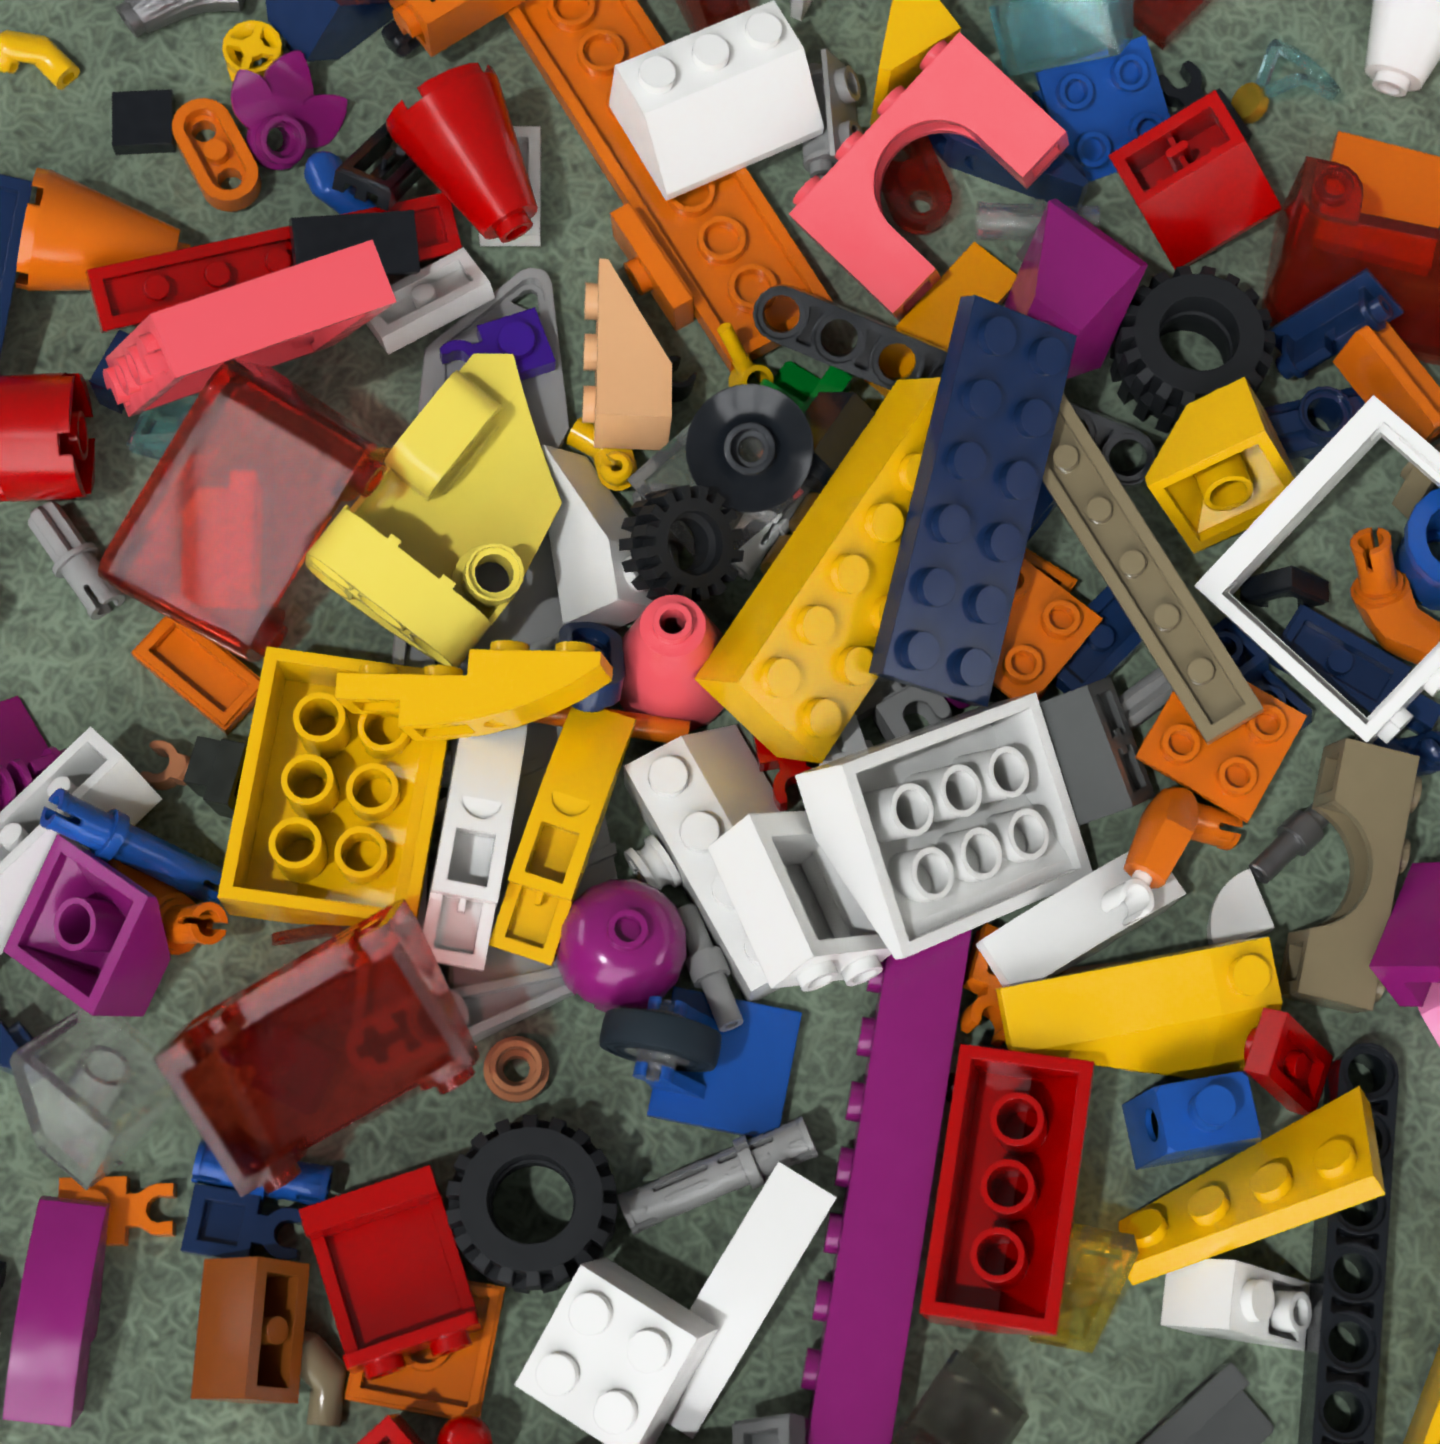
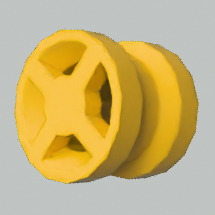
(249, 43)

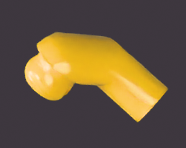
(38, 51)
(612, 465)

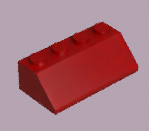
(1007, 1191)

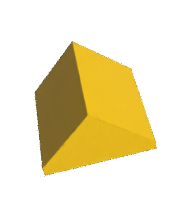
(909, 36)

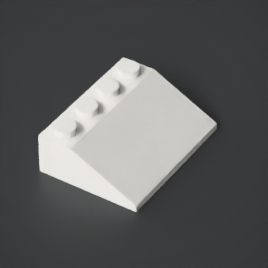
(948, 823)

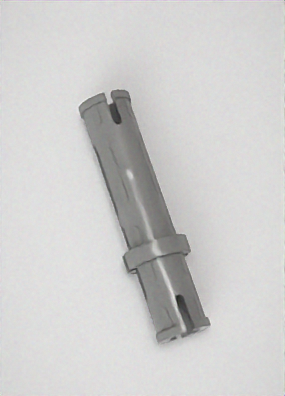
(720, 1174)

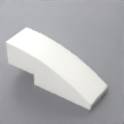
(1067, 927)

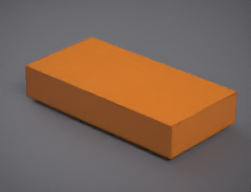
(199, 673)

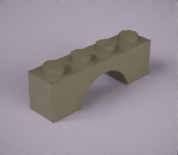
(1368, 801)

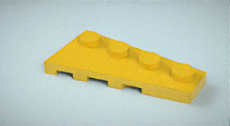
(1273, 1186)

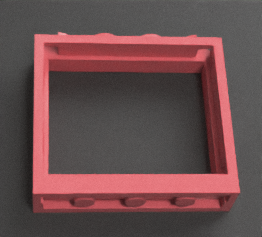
(253, 322)

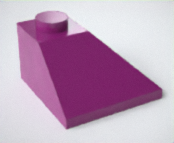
(1076, 283)
(91, 933)

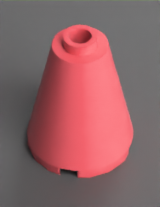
(664, 656)

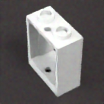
(754, 873)

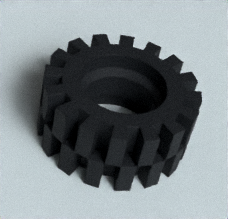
(712, 542)

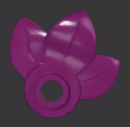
(285, 102)

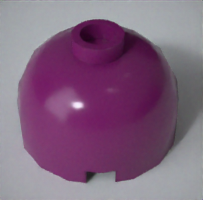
(621, 945)

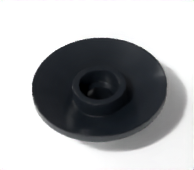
(742, 414)

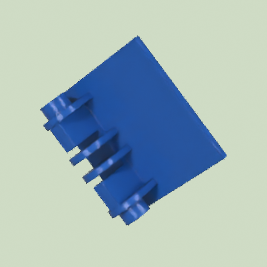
(1103, 104)

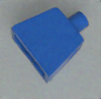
(1193, 1120)

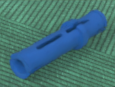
(113, 836)

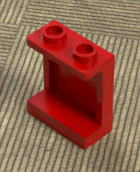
(392, 1272)

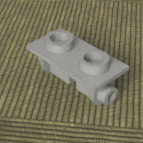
(836, 95)

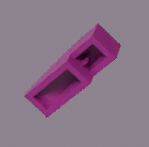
(57, 1312)

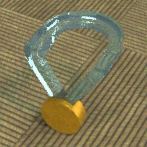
(1253, 98)

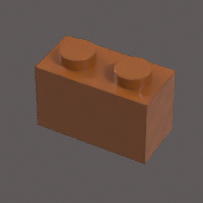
(250, 1330)

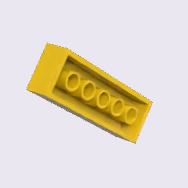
(808, 632)

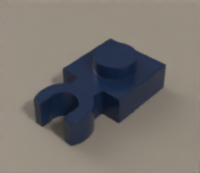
(231, 1225)

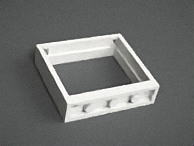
(1277, 523)

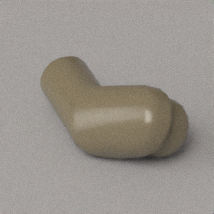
(326, 1377)

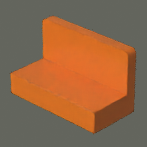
(1387, 369)

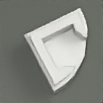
(1238, 911)

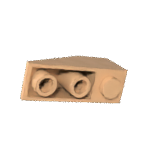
(631, 370)

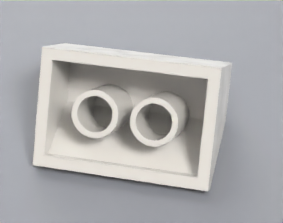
(717, 100)

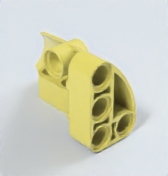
(455, 494)

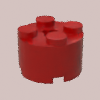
(45, 437)

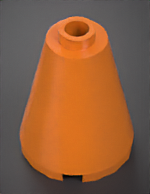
(82, 230)

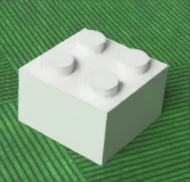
(616, 1355)

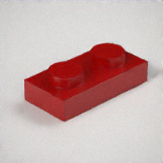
(1287, 1061)

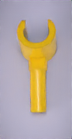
(741, 360)

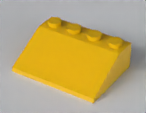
(327, 802)

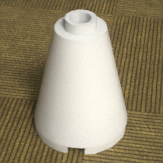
(1402, 44)

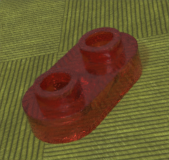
(917, 179)

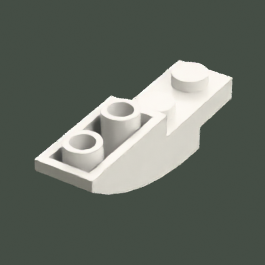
(473, 847)

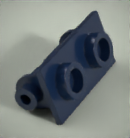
(1330, 321)

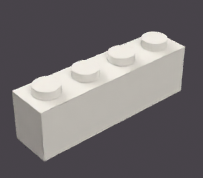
(89, 771)

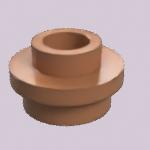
(516, 1048)

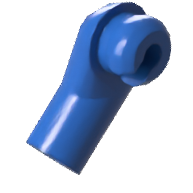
(320, 174)

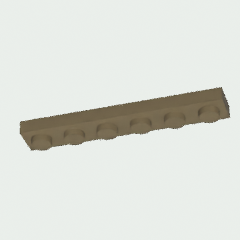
(1145, 582)

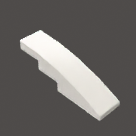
(749, 1282)

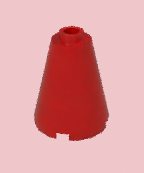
(469, 149)

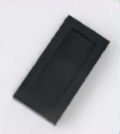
(391, 232)

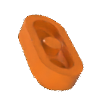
(217, 158)

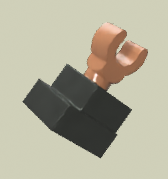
(210, 771)

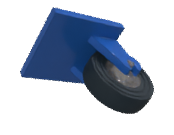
(705, 1075)

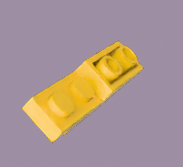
(500, 692)
(561, 833)

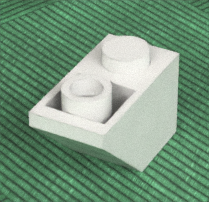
(1237, 1303)

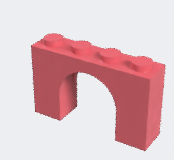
(953, 95)

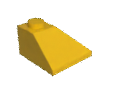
(1219, 466)

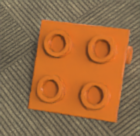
(1041, 634)
(1234, 767)

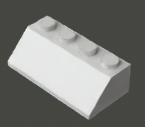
(689, 799)

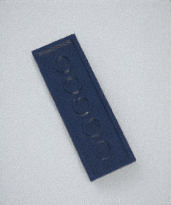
(973, 502)

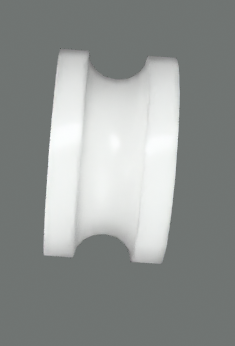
(653, 864)

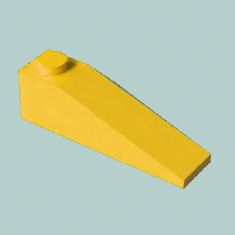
(1150, 1015)

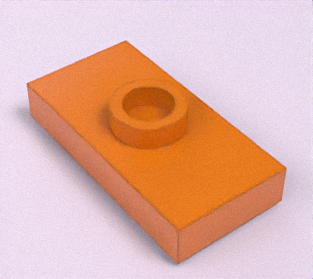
(651, 268)

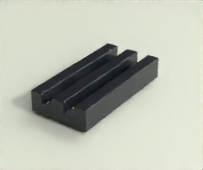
(387, 181)

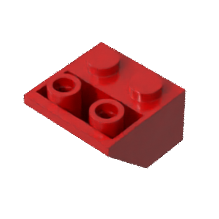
(1195, 181)

